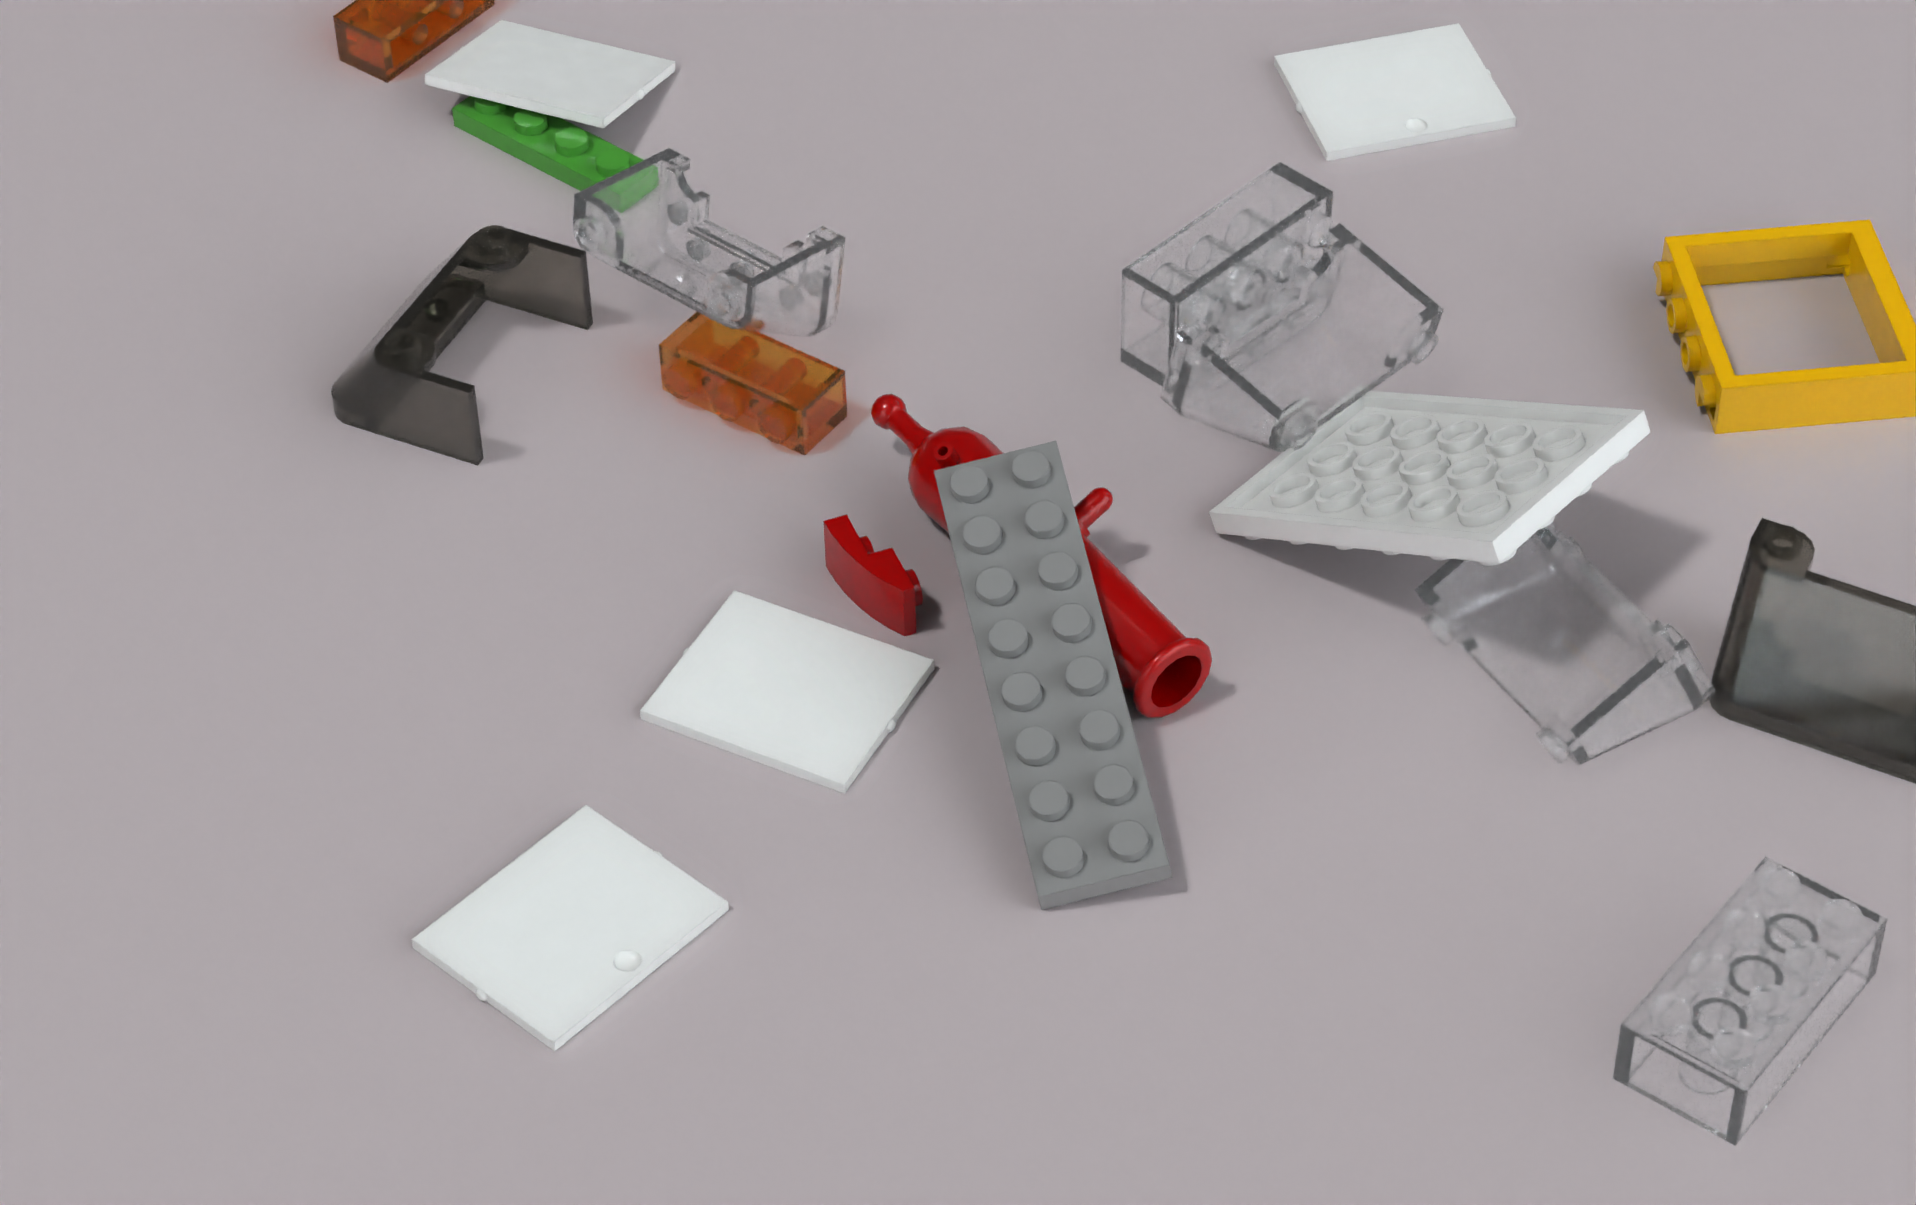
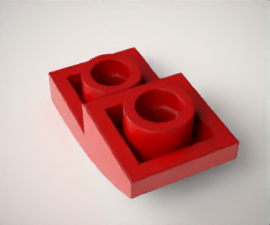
(872, 578)

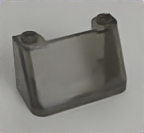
(1818, 658)

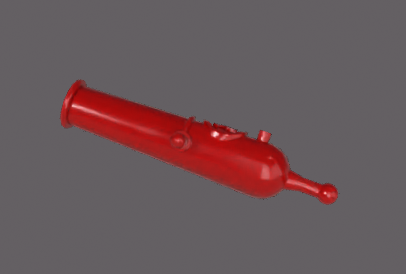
(1149, 651)

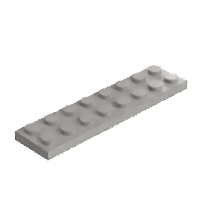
(1051, 677)

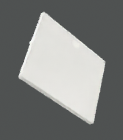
(550, 73)
(1393, 91)
(788, 691)
(570, 926)

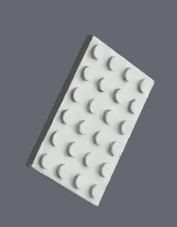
(1432, 475)

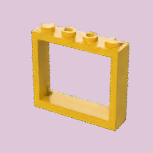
(1793, 396)

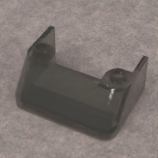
(390, 379)

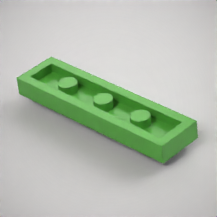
(543, 142)

